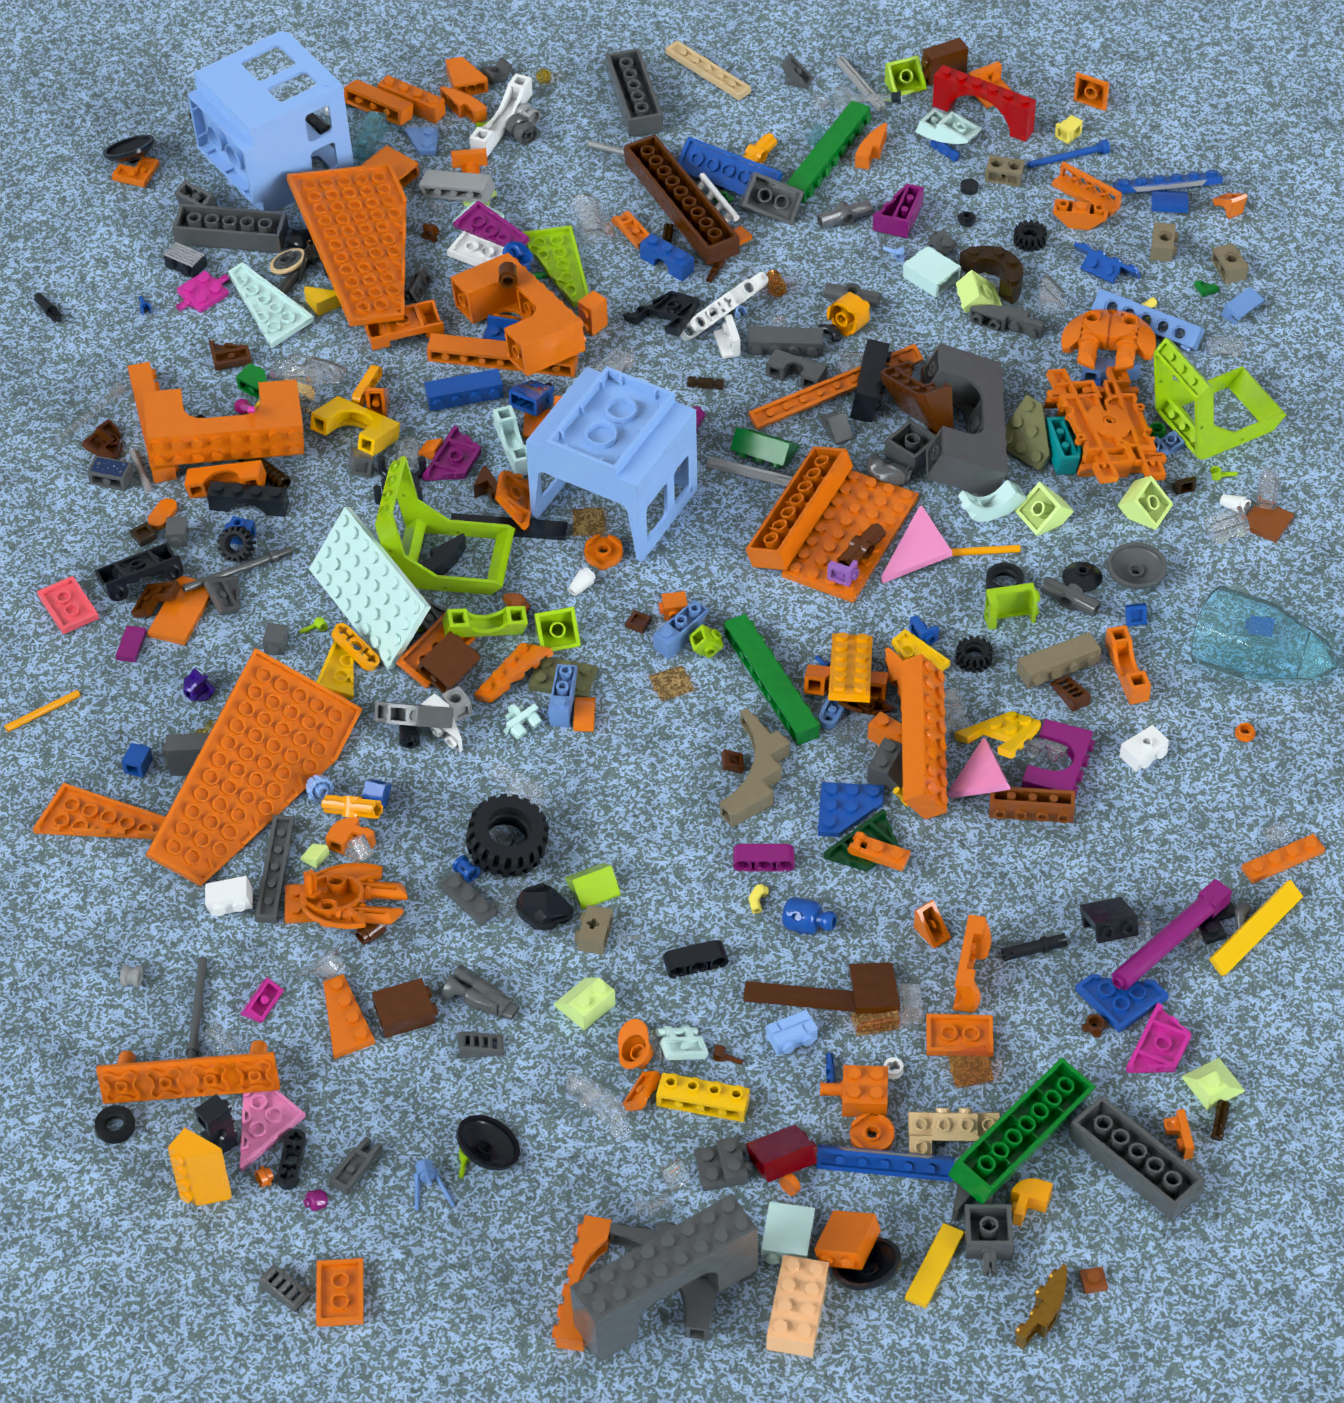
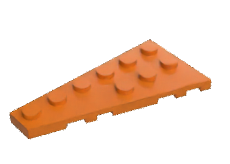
(90, 814)

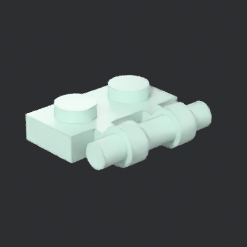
(685, 1047)

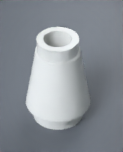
(1232, 501)
(582, 581)

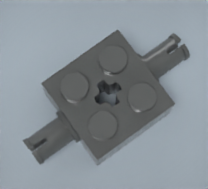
(988, 1233)

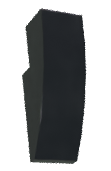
(445, 555)

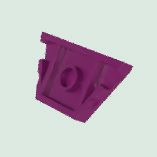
(453, 458)

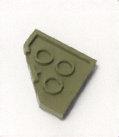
(1028, 434)

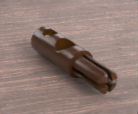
(714, 270)

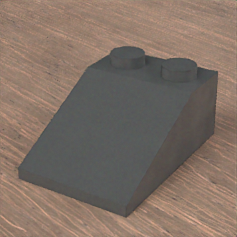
(771, 198)

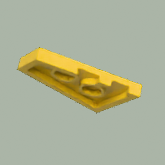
(338, 672)

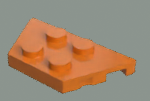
(514, 497)

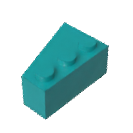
(1062, 445)

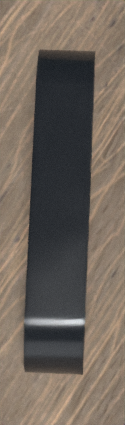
(287, 1151)

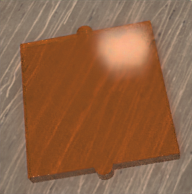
(588, 521)
(671, 683)
(970, 1066)

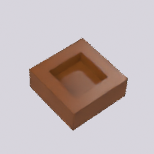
(1093, 1280)

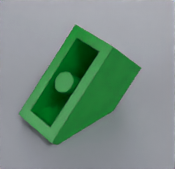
(248, 379)

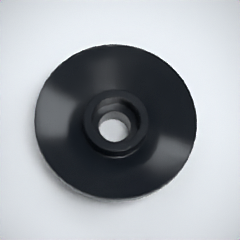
(1082, 574)

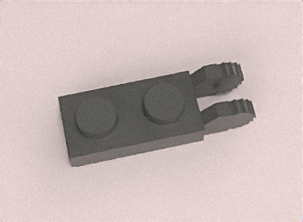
(354, 1166)

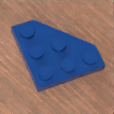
(846, 806)
(1117, 1005)

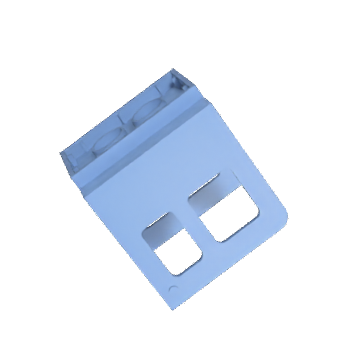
(261, 138)
(620, 444)

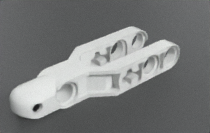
(726, 304)

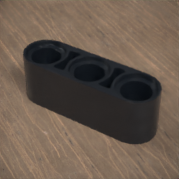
(695, 958)

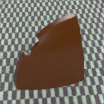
(104, 441)
(871, 708)

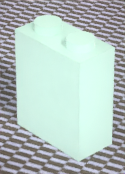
(931, 271)
(787, 1232)

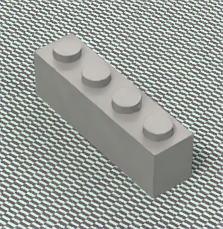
(457, 186)

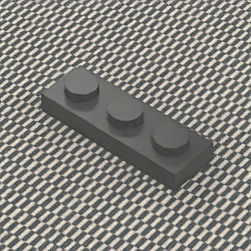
(468, 899)

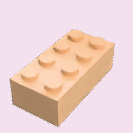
(797, 1306)

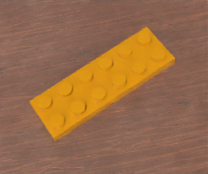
(850, 667)

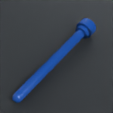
(1101, 147)

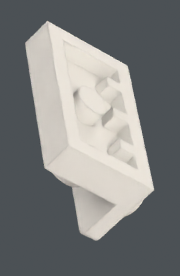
(728, 338)

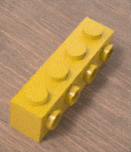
(703, 1097)

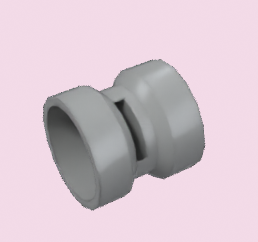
(529, 113)

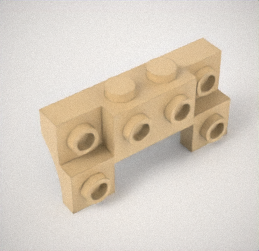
(946, 1126)

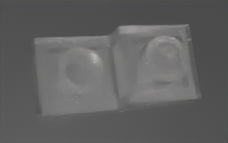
(1039, 747)
(910, 1004)

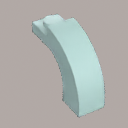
(995, 505)

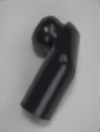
(832, 330)

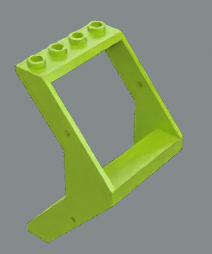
(1202, 435)
(422, 519)

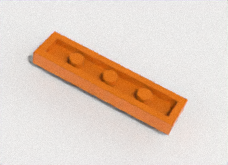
(1283, 858)

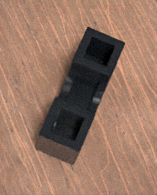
(217, 1122)

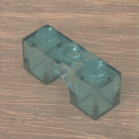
(373, 128)

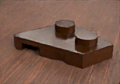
(229, 355)

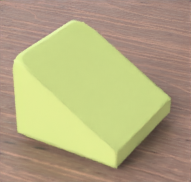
(315, 855)

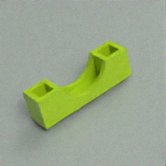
(508, 621)

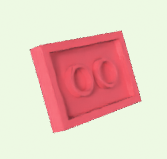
(67, 605)

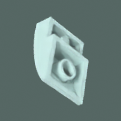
(947, 128)

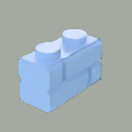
(791, 1032)

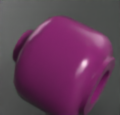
(316, 1199)

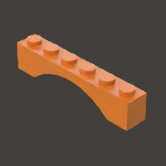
(592, 1243)

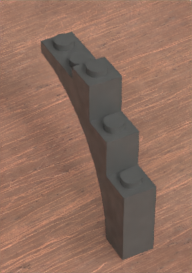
(698, 1295)

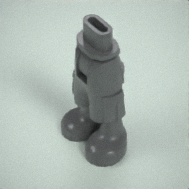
(481, 996)

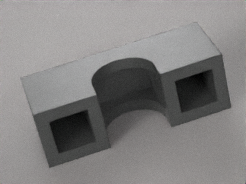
(783, 364)

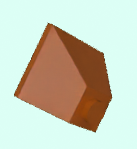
(1091, 91)

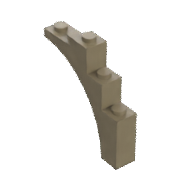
(755, 791)

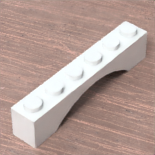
(517, 92)

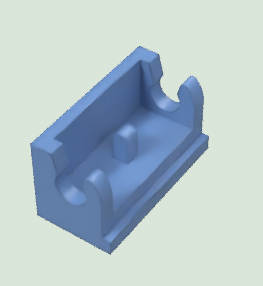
(1242, 305)

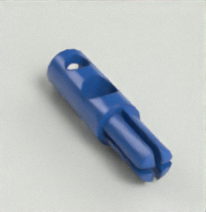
(830, 1068)

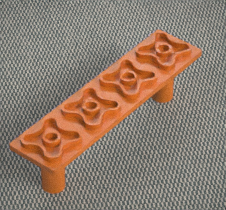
(188, 1077)

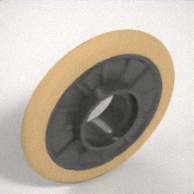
(287, 261)

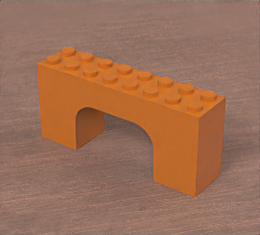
(548, 328)
(184, 439)

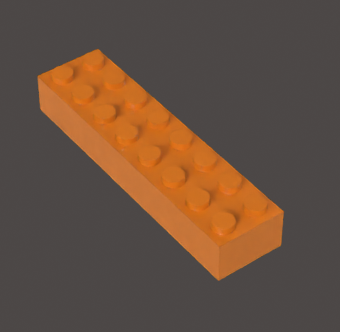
(799, 508)
(923, 737)

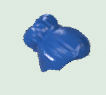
(519, 251)

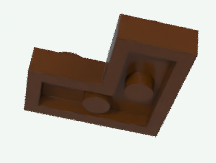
(152, 595)

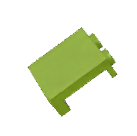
(1011, 602)

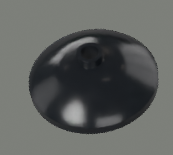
(129, 149)
(487, 1142)
(878, 1270)

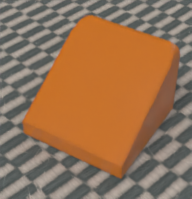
(430, 448)

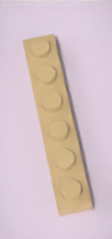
(708, 70)

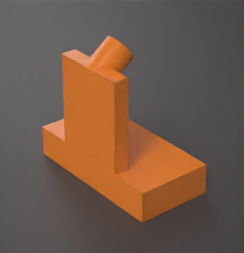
(469, 159)

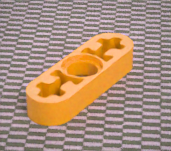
(369, 380)
(342, 641)

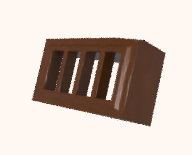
(1073, 703)

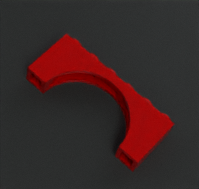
(1015, 108)

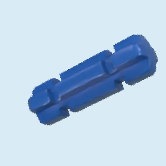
(945, 150)

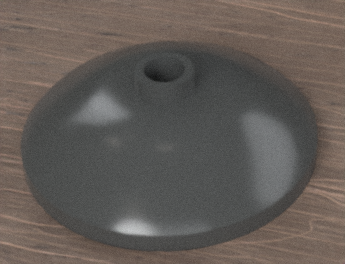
(1136, 565)

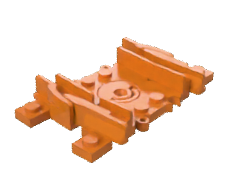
(1113, 447)

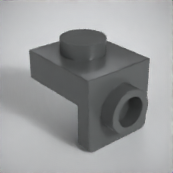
(499, 72)
(942, 242)

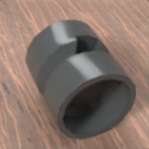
(521, 129)

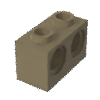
(1004, 171)

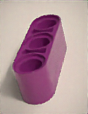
(764, 857)

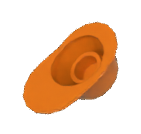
(634, 1045)

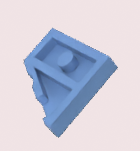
(423, 139)

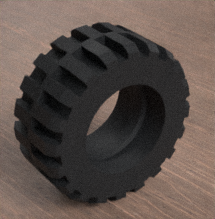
(512, 812)

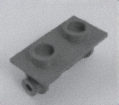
(418, 286)

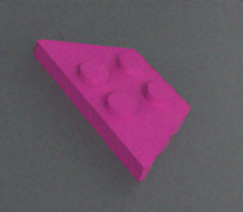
(1160, 1044)

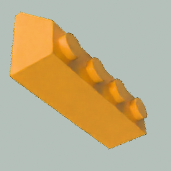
(198, 1169)

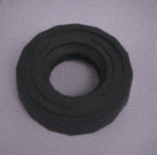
(112, 1112)

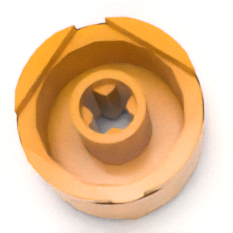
(849, 313)

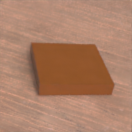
(1268, 522)

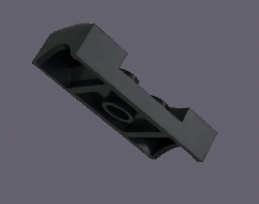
(133, 568)

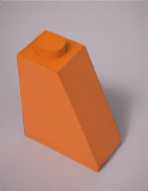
(465, 76)

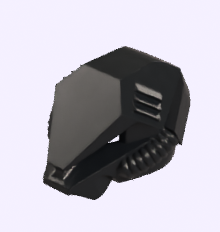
(543, 907)

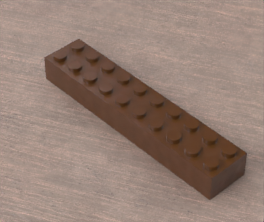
(682, 200)

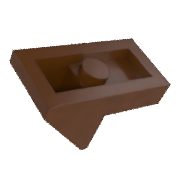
(485, 484)

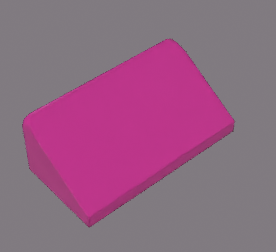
(262, 1001)

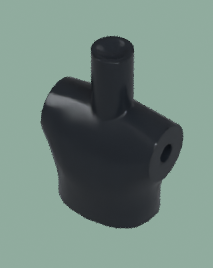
(299, 238)

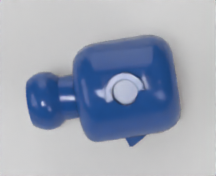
(807, 916)

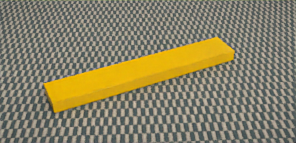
(1255, 927)

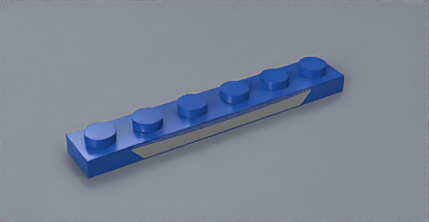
(1174, 181)
(884, 1162)

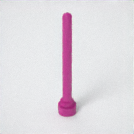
(242, 406)

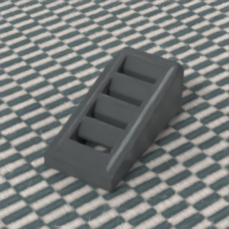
(481, 1051)
(270, 1281)

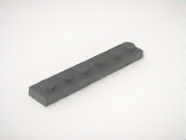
(274, 869)

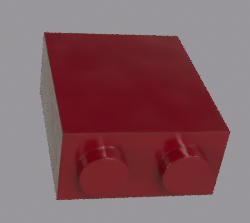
(782, 1153)

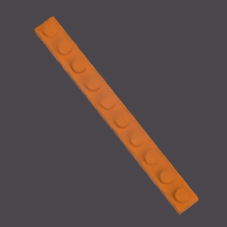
(822, 391)

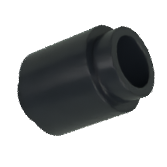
(409, 736)

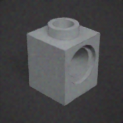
(459, 702)

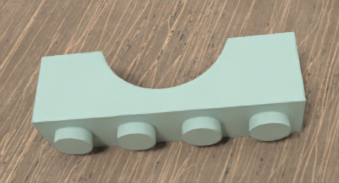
(509, 435)

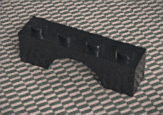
(269, 499)

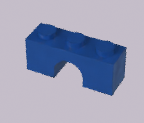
(679, 262)

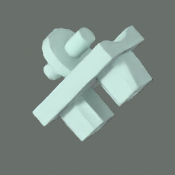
(515, 725)

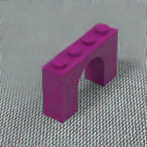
(1079, 744)

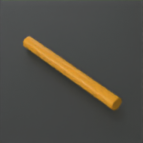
(986, 550)
(42, 711)

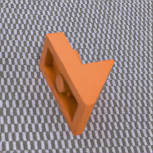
(1232, 203)

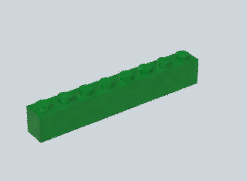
(830, 149)
(771, 679)

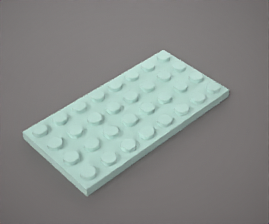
(369, 588)

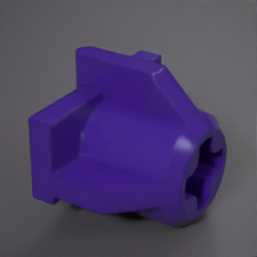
(197, 687)

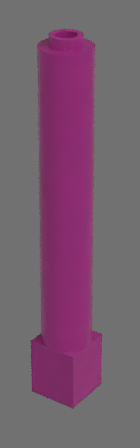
(1209, 903)

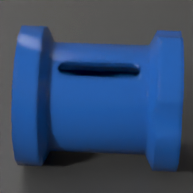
(466, 869)

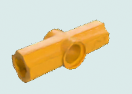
(759, 151)
(352, 806)

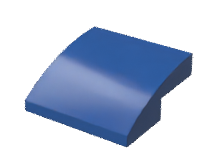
(1169, 201)

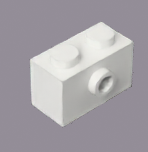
(1144, 748)
(229, 896)

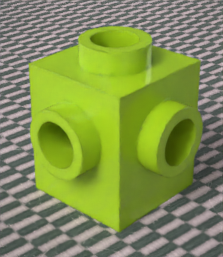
(706, 641)

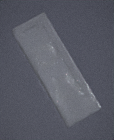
(1267, 488)

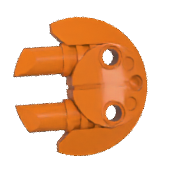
(1112, 331)
(339, 893)

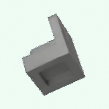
(360, 462)

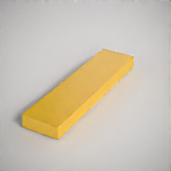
(934, 1265)

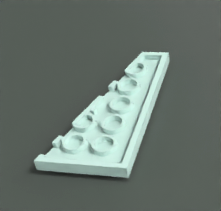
(271, 309)

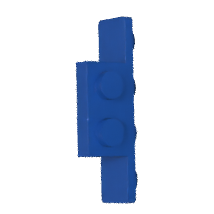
(1102, 266)

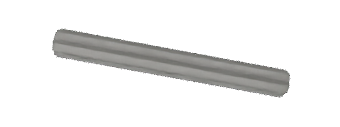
(858, 80)
(748, 471)

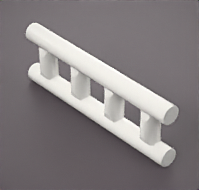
(722, 202)

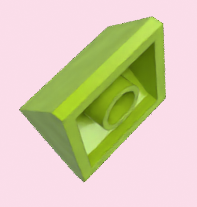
(905, 76)
(557, 629)
(593, 885)

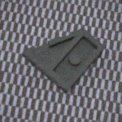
(224, 594)

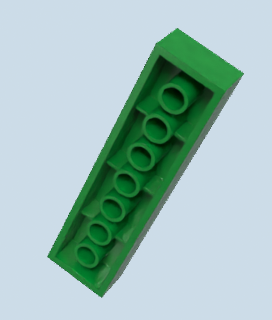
(1021, 1131)

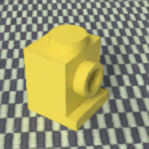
(1069, 129)

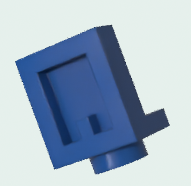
(920, 630)

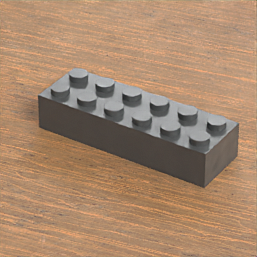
(634, 92)
(230, 228)
(1137, 1158)

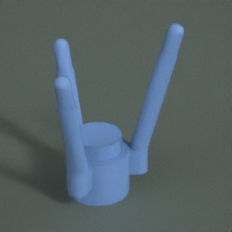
(426, 1173)

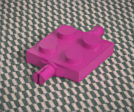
(202, 292)

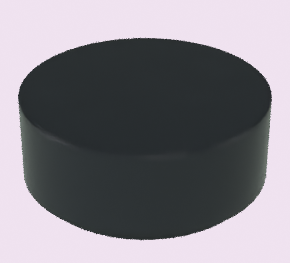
(969, 186)

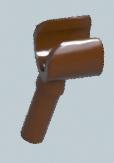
(720, 1055)

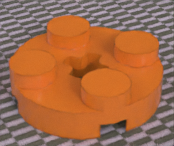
(603, 560)
(866, 1123)

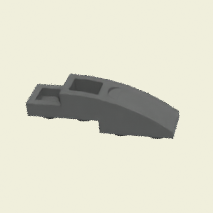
(1002, 317)
(413, 714)

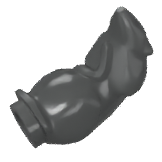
(888, 473)

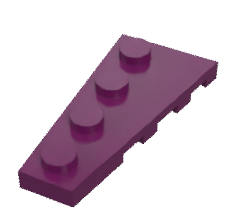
(488, 225)

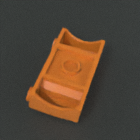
(418, 319)
(975, 946)

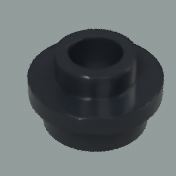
(966, 219)

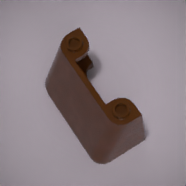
(921, 401)

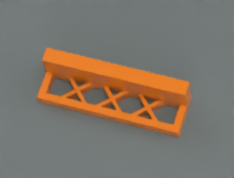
(1087, 193)

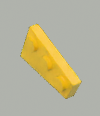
(909, 645)

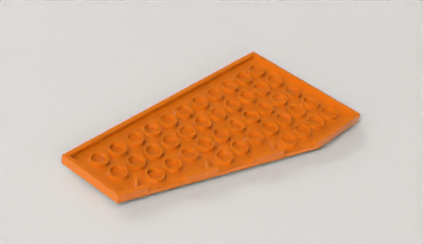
(359, 235)
(252, 765)

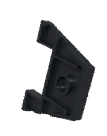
(670, 306)

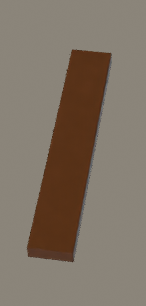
(799, 996)

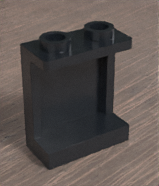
(1110, 919)

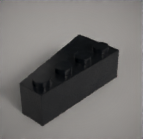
(869, 381)

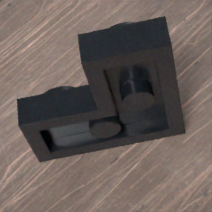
(1212, 929)

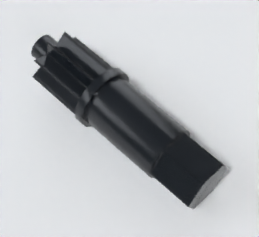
(49, 309)

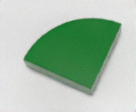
(1205, 288)

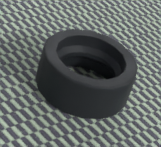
(1005, 569)

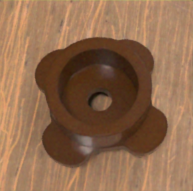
(433, 229)
(1094, 1020)

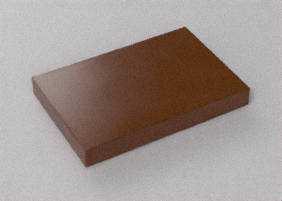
(874, 987)

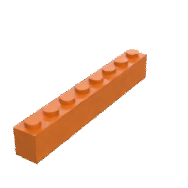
(485, 354)
(142, 380)

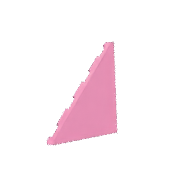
(918, 548)
(980, 774)
(264, 1122)

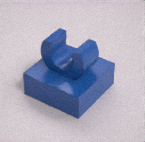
(1136, 614)

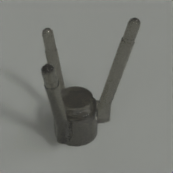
(311, 252)

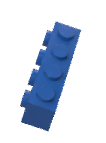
(463, 389)

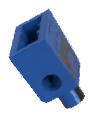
(531, 397)

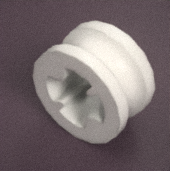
(896, 1073)

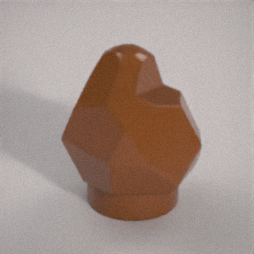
(516, 599)

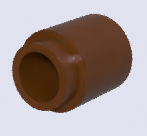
(507, 274)
(369, 933)

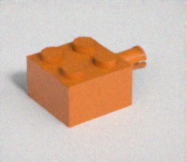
(861, 1091)

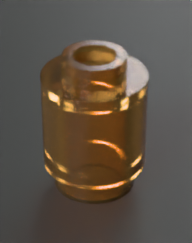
(776, 283)

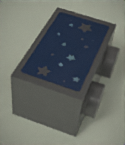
(110, 473)

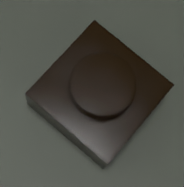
(143, 534)

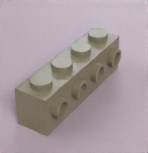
(1058, 660)

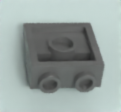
(722, 1164)

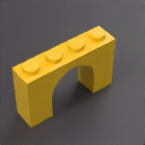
(339, 412)

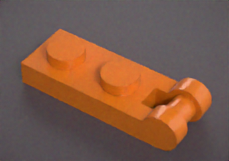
(630, 228)
(879, 852)

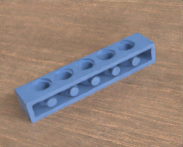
(1193, 333)

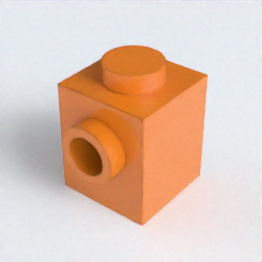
(672, 604)

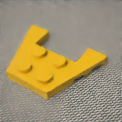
(1008, 727)

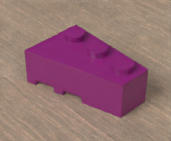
(901, 212)

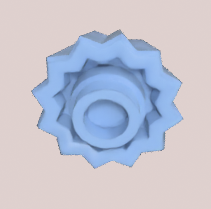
(318, 787)

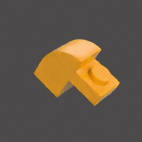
(1030, 1194)

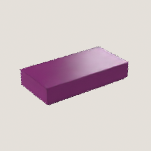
(131, 644)

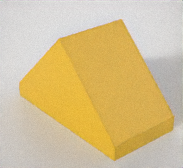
(321, 300)

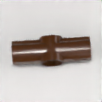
(862, 545)

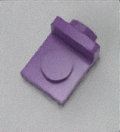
(842, 574)

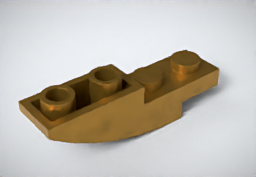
(1046, 1310)

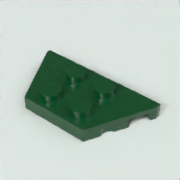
(876, 828)

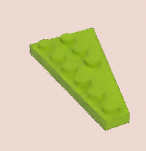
(559, 256)

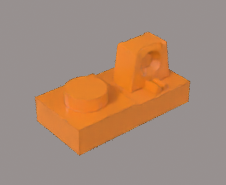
(1179, 1126)

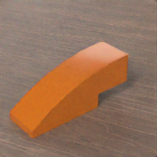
(464, 104)
(871, 147)

